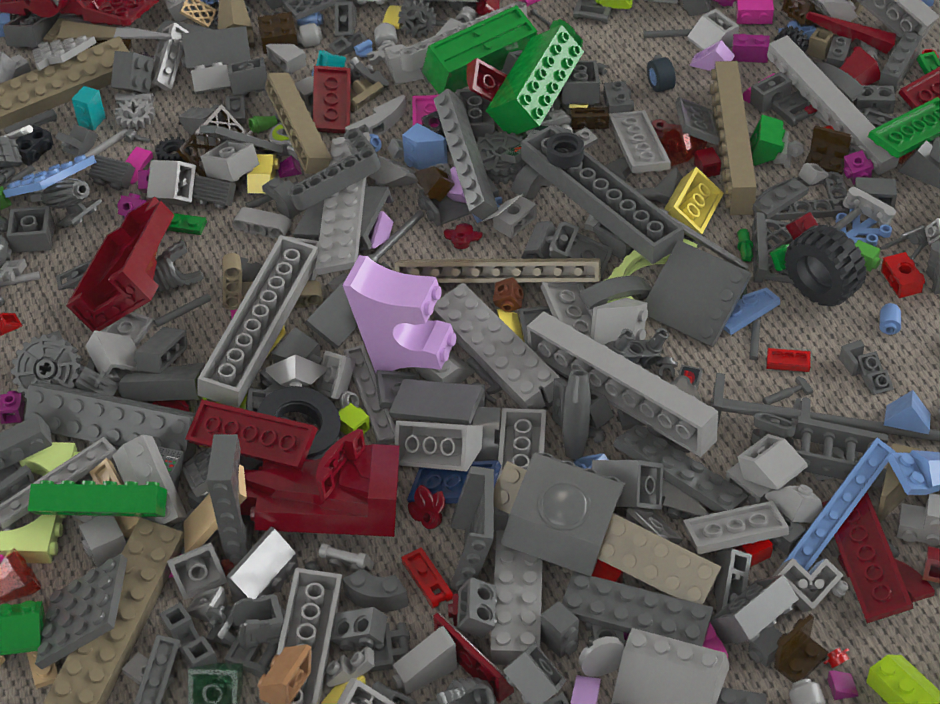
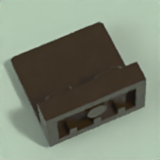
(798, 9)
(829, 149)
(797, 652)

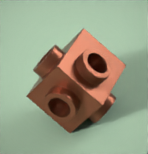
(508, 295)

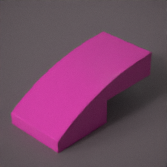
(139, 159)

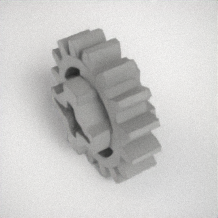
(134, 114)

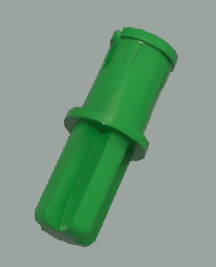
(745, 245)

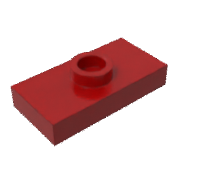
(788, 360)

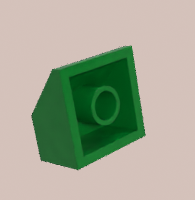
(766, 140)
(21, 627)

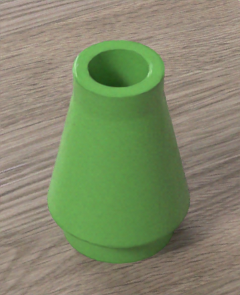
(262, 123)

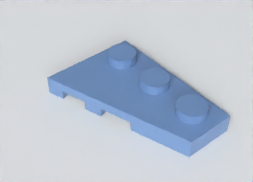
(751, 308)

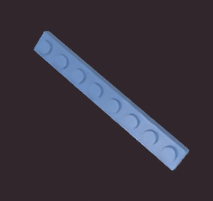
(840, 504)

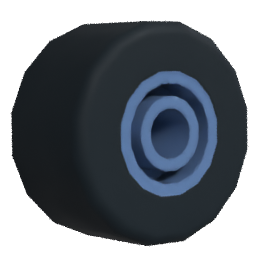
(661, 74)

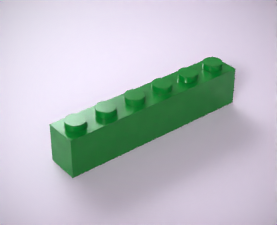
(98, 500)

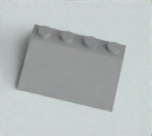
(668, 671)

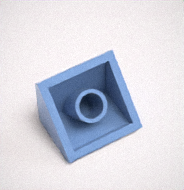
(908, 414)

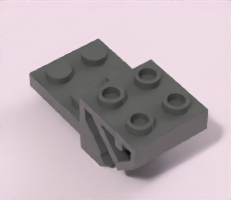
(564, 243)

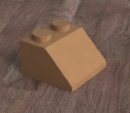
(286, 675)

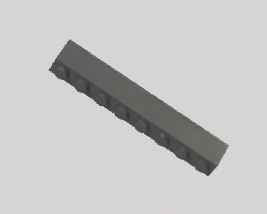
(465, 154)

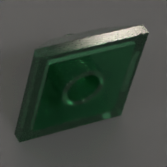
(215, 683)

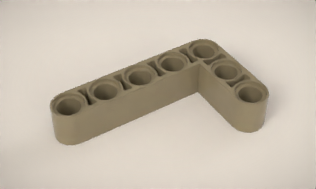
(235, 290)

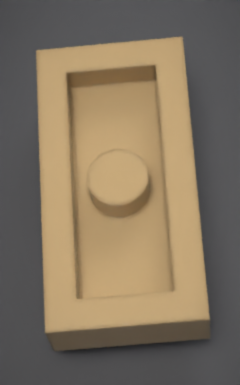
(44, 676)

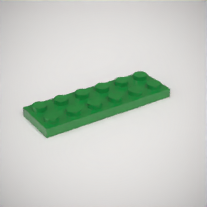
(909, 129)

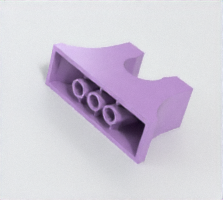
(394, 317)

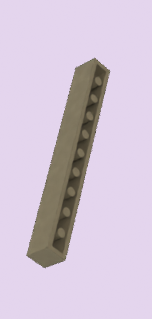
(500, 269)

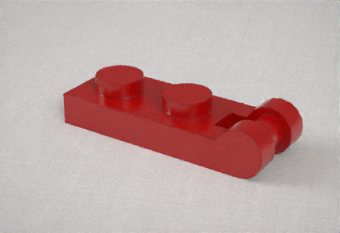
(426, 577)

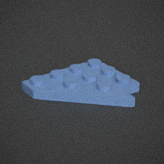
(47, 178)

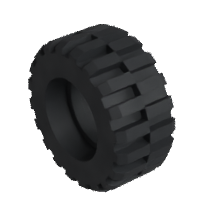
(825, 265)

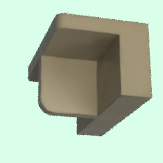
(362, 93)

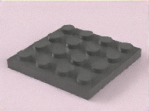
(82, 611)

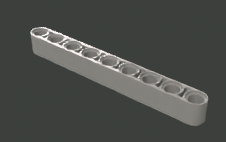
(414, 55)

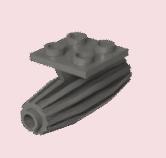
(69, 195)

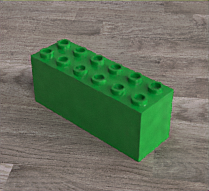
(487, 40)
(535, 81)

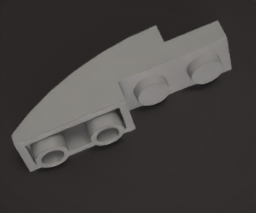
(383, 117)

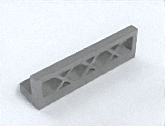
(167, 58)

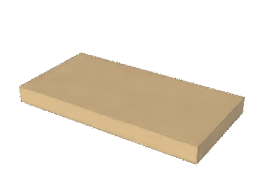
(202, 521)

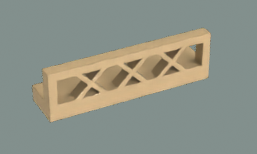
(106, 472)

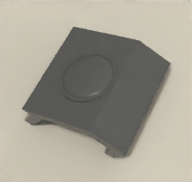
(562, 513)

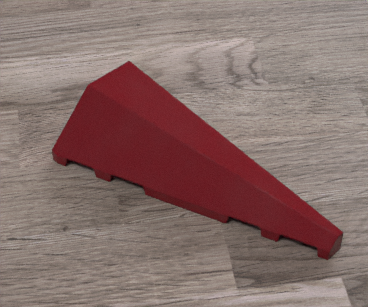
(874, 37)
(860, 67)

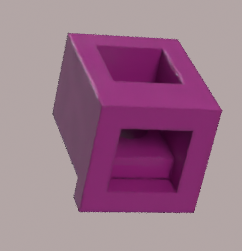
(11, 403)

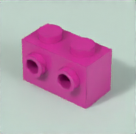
(754, 11)

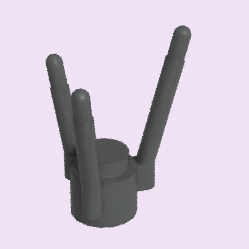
(916, 236)

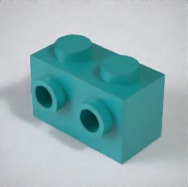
(88, 108)

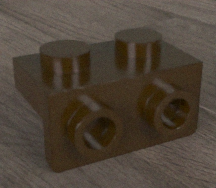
(590, 117)

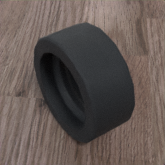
(565, 160)

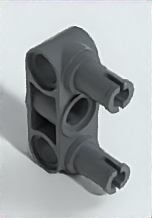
(639, 351)

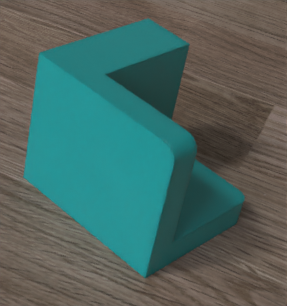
(327, 59)

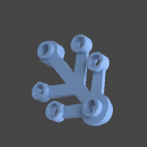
(864, 229)

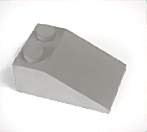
(615, 316)

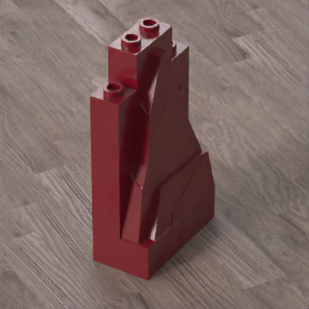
(122, 268)
(358, 504)

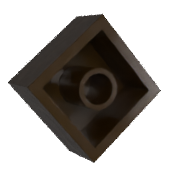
(277, 30)

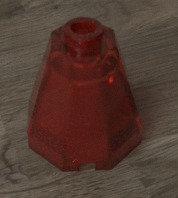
(680, 146)
(16, 577)

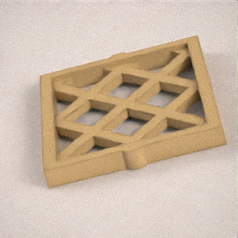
(198, 19)

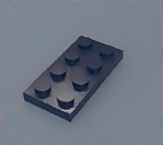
(448, 481)

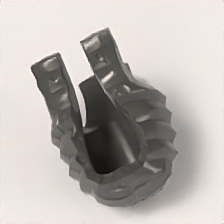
(166, 273)
(466, 692)

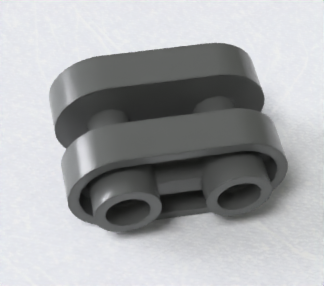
(772, 425)

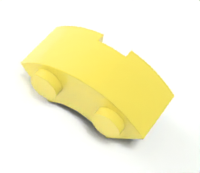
(262, 173)

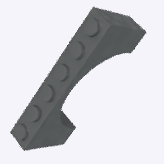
(223, 485)

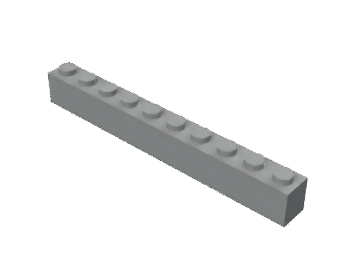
(828, 101)

